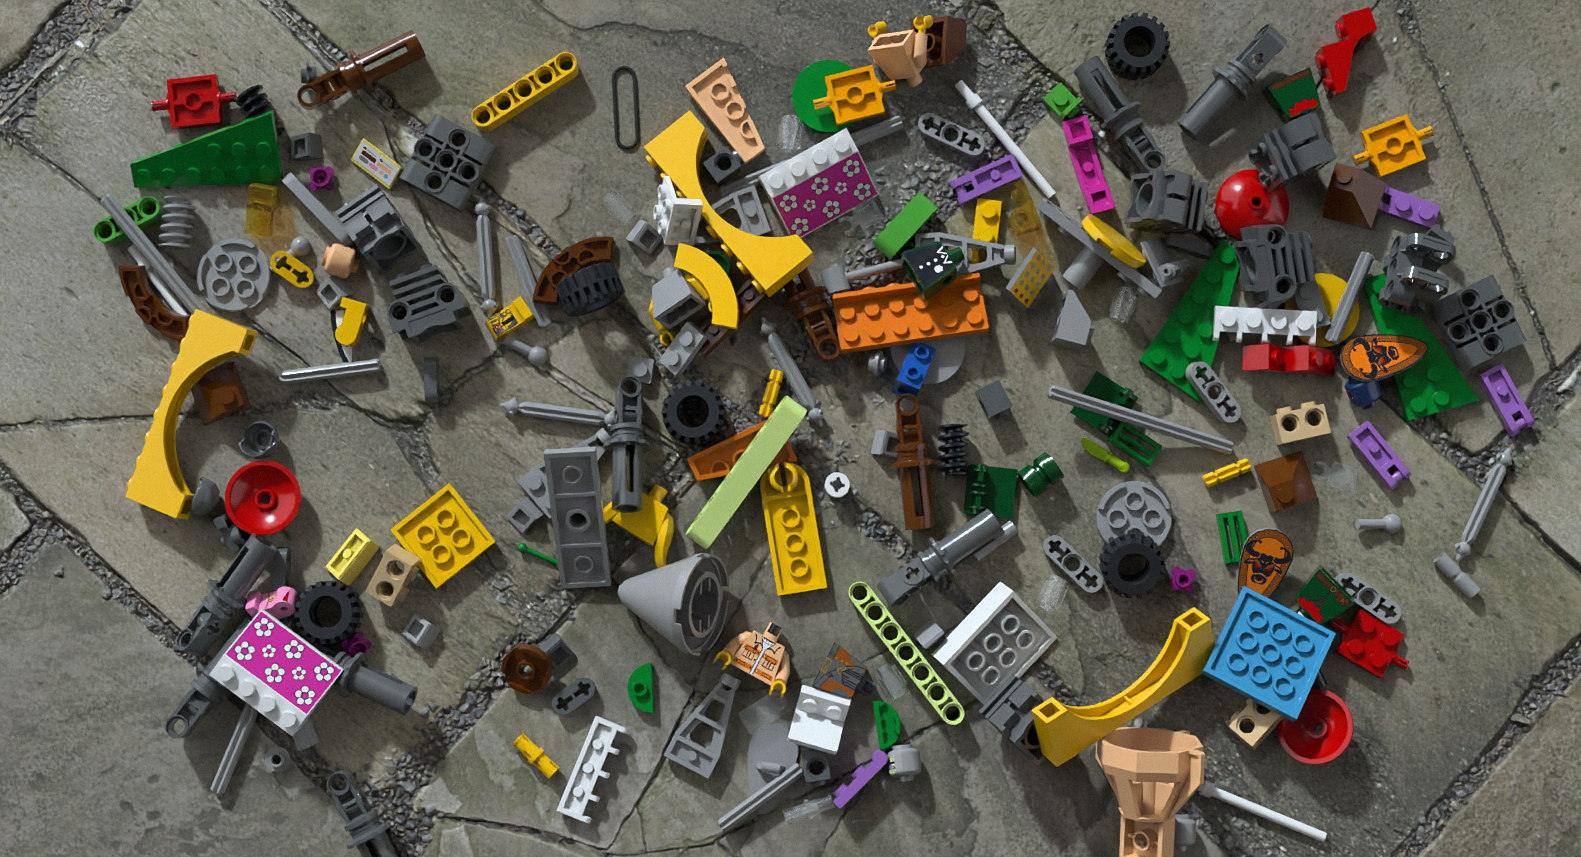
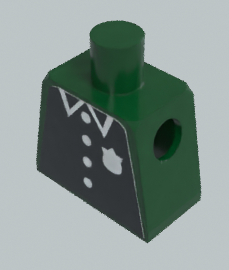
(931, 267)

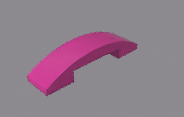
(1086, 165)

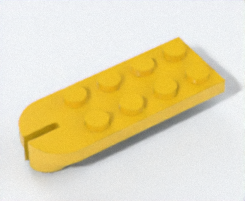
(792, 530)

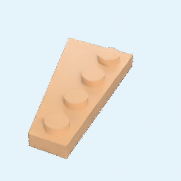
(722, 104)

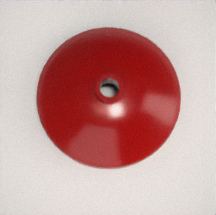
(1235, 205)
(246, 494)
(1300, 736)

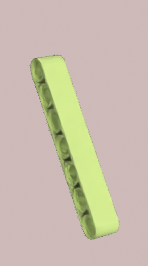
(746, 472)
(911, 664)

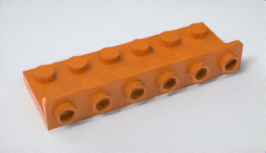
(900, 315)

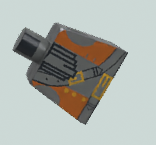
(843, 674)

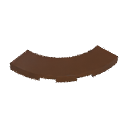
(568, 261)
(148, 305)

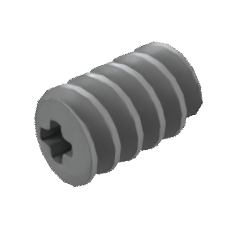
(176, 219)

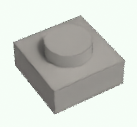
(641, 368)

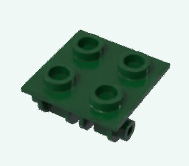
(1109, 391)
(990, 489)

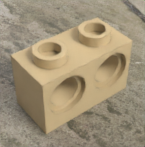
(1301, 428)
(390, 573)
(1263, 724)

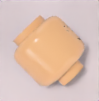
(340, 261)

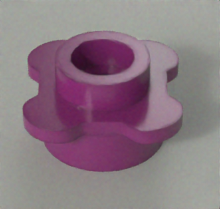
(316, 173)
(1177, 574)
(362, 644)

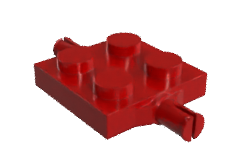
(194, 101)
(1369, 643)

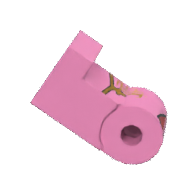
(277, 603)

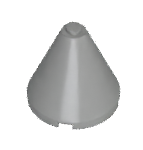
(681, 601)

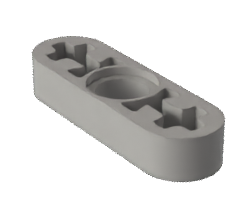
(970, 136)
(1218, 410)
(1082, 562)
(1386, 602)

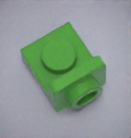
(1062, 102)

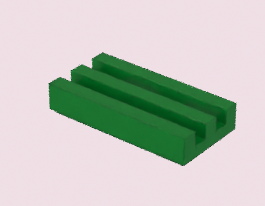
(1117, 433)
(1222, 534)

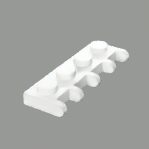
(1265, 322)
(589, 768)

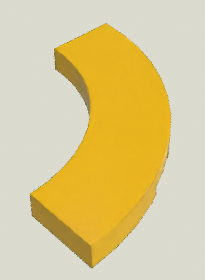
(715, 281)

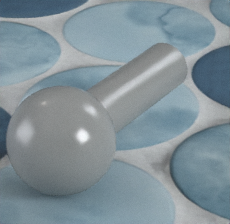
(299, 247)
(536, 355)
(1390, 523)

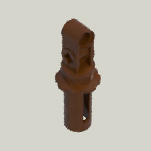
(352, 75)
(811, 312)
(913, 452)

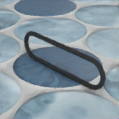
(635, 107)

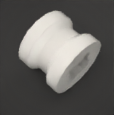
(839, 487)

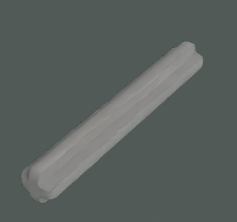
(527, 279)
(1349, 298)
(331, 371)
(760, 797)

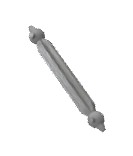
(485, 257)
(792, 372)
(558, 412)
(1483, 504)

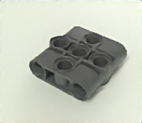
(446, 133)
(1475, 351)

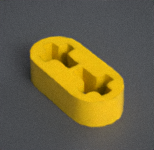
(288, 274)

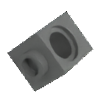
(720, 176)
(994, 400)
(809, 756)

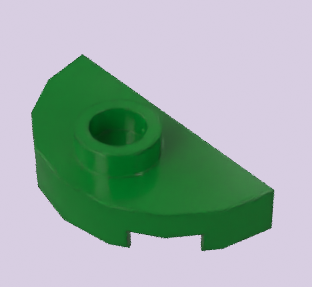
(641, 688)
(887, 724)

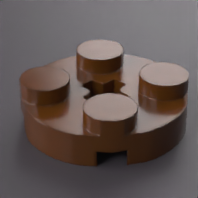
(535, 658)

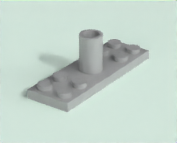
(1093, 254)
(578, 517)

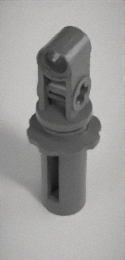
(1231, 83)
(1124, 121)
(627, 440)
(941, 558)
(226, 596)
(369, 681)
(204, 694)
(360, 819)

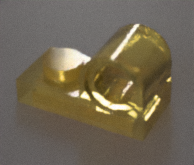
(1021, 196)
(261, 204)

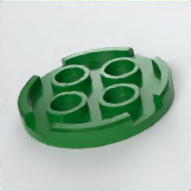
(812, 86)

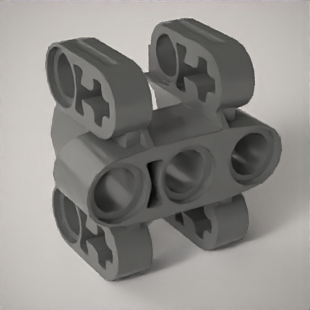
(1412, 273)

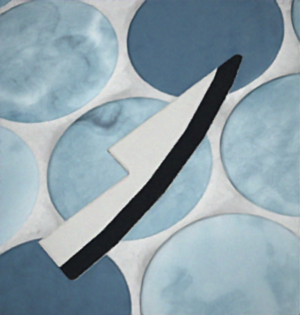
(336, 320)

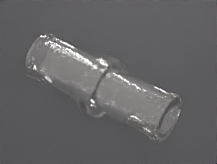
(808, 809)

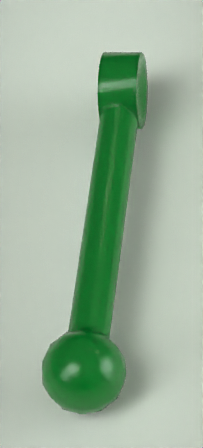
(522, 547)

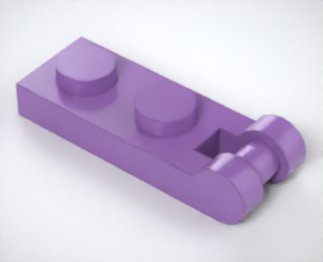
(987, 179)
(1409, 208)
(1506, 399)
(1378, 454)
(861, 777)

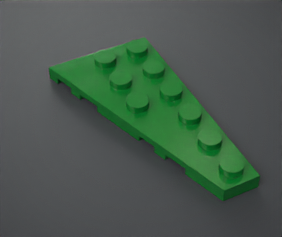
(222, 157)
(1189, 328)
(1432, 382)

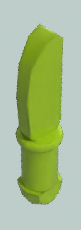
(1101, 453)

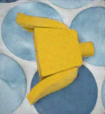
(650, 525)

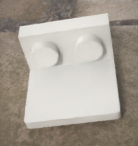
(676, 216)
(819, 719)

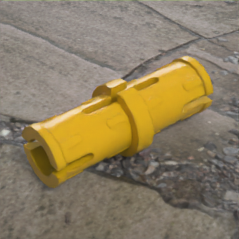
(535, 755)

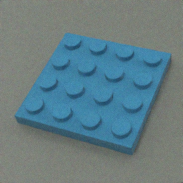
(1268, 653)

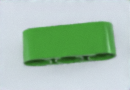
(140, 212)
(905, 226)

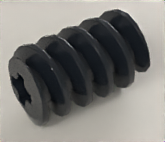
(253, 106)
(953, 449)

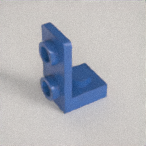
(914, 369)

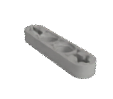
(318, 209)

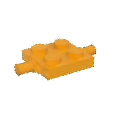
(854, 95)
(1393, 145)

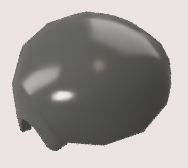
(259, 440)
(205, 498)

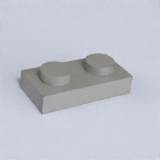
(683, 348)

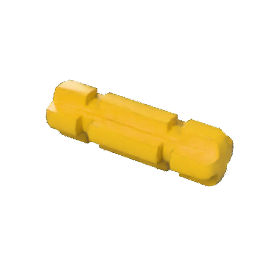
(771, 393)
(1227, 472)

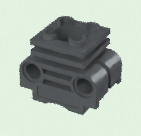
(1291, 152)
(1166, 202)
(378, 229)
(1274, 261)
(425, 301)
(1012, 716)

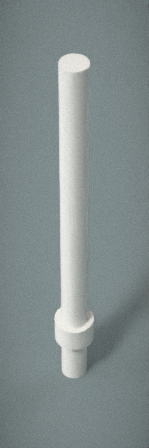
(975, 102)
(159, 282)
(1208, 789)

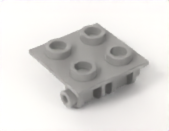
(1165, 269)

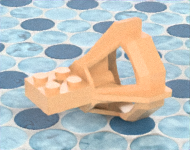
(1153, 778)

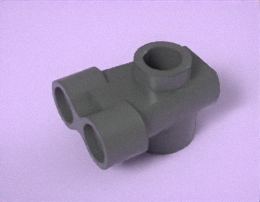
(231, 535)

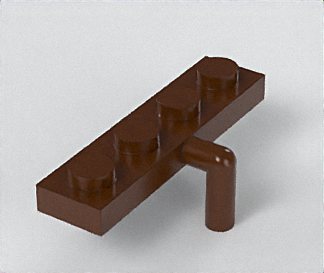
(748, 301)

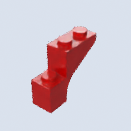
(1336, 58)
(1290, 359)

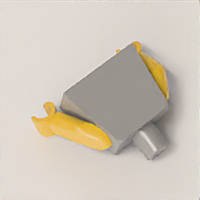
(674, 300)

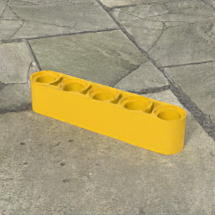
(531, 81)

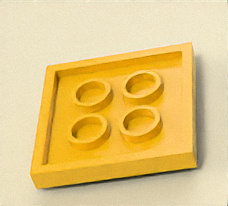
(443, 535)

